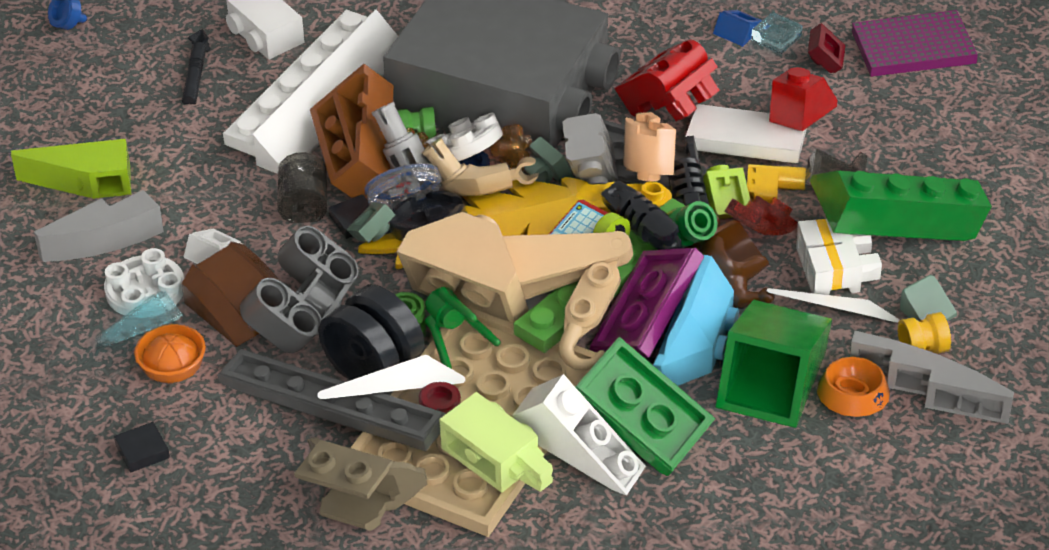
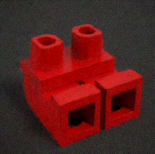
(668, 79)

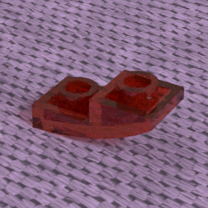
(764, 217)

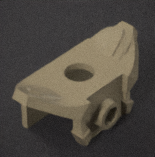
(359, 483)

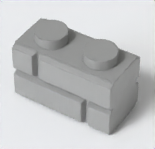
(590, 149)

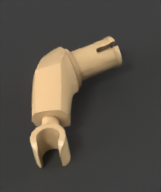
(475, 180)

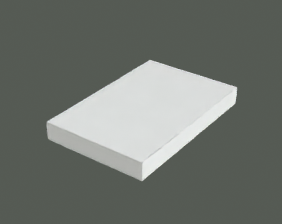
(744, 134)

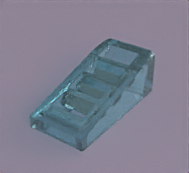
(150, 314)

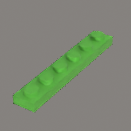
(545, 321)

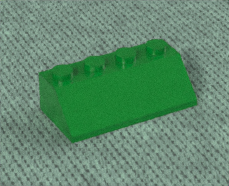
(901, 205)

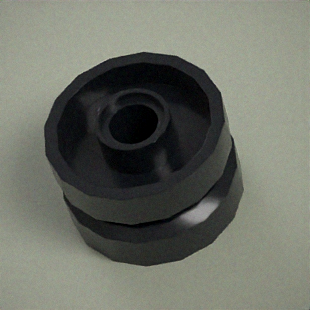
(370, 333)

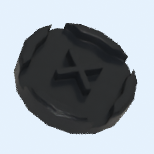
(415, 214)

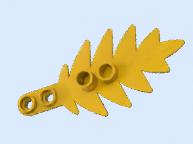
(532, 208)

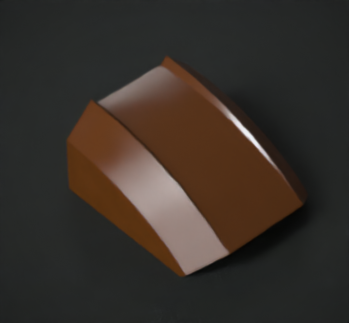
(219, 286)

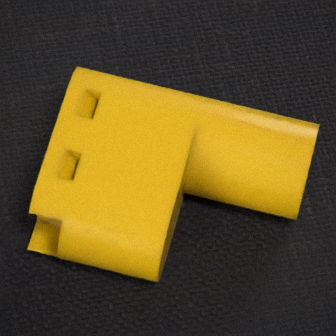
(767, 179)

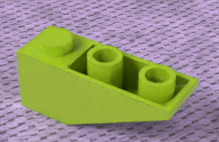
(80, 169)

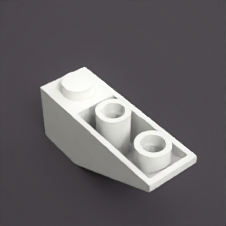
(578, 434)

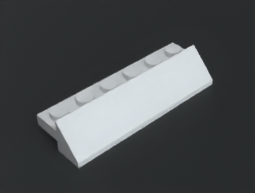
(281, 117)

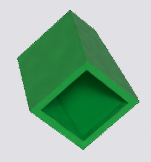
(772, 362)

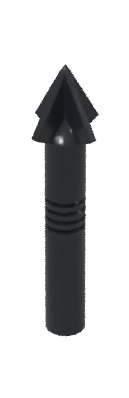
(196, 61)

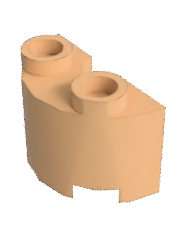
(649, 147)

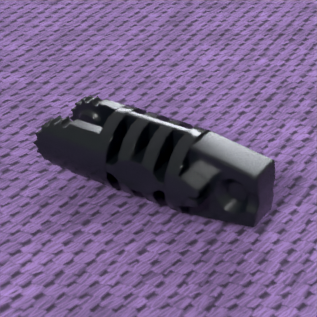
(687, 181)
(644, 217)

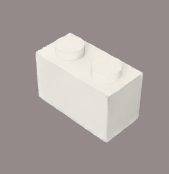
(266, 25)

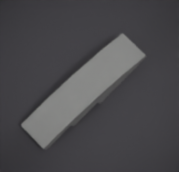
(943, 381)

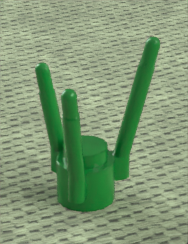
(449, 312)

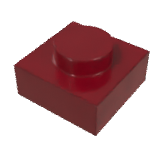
(826, 49)

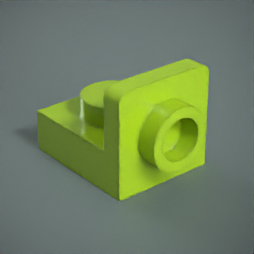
(723, 185)

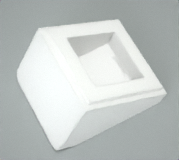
(205, 244)

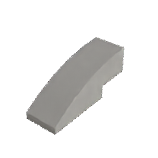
(100, 228)

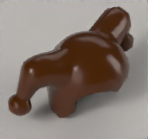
(737, 260)

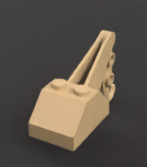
(504, 271)

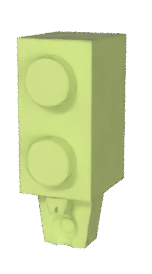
(494, 444)

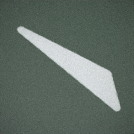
(853, 305)
(403, 376)

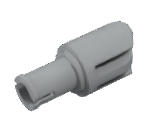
(401, 146)

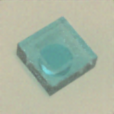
(777, 33)

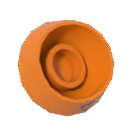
(170, 353)
(857, 375)

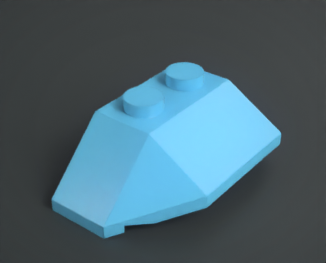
(698, 326)

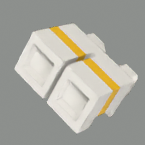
(833, 259)

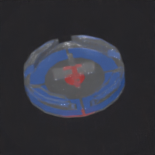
(403, 183)

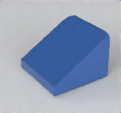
(735, 26)

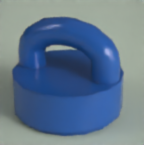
(65, 14)

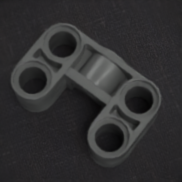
(293, 317)

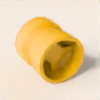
(928, 334)

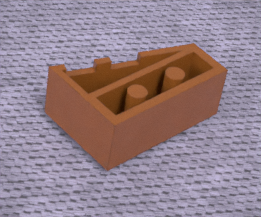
(349, 132)

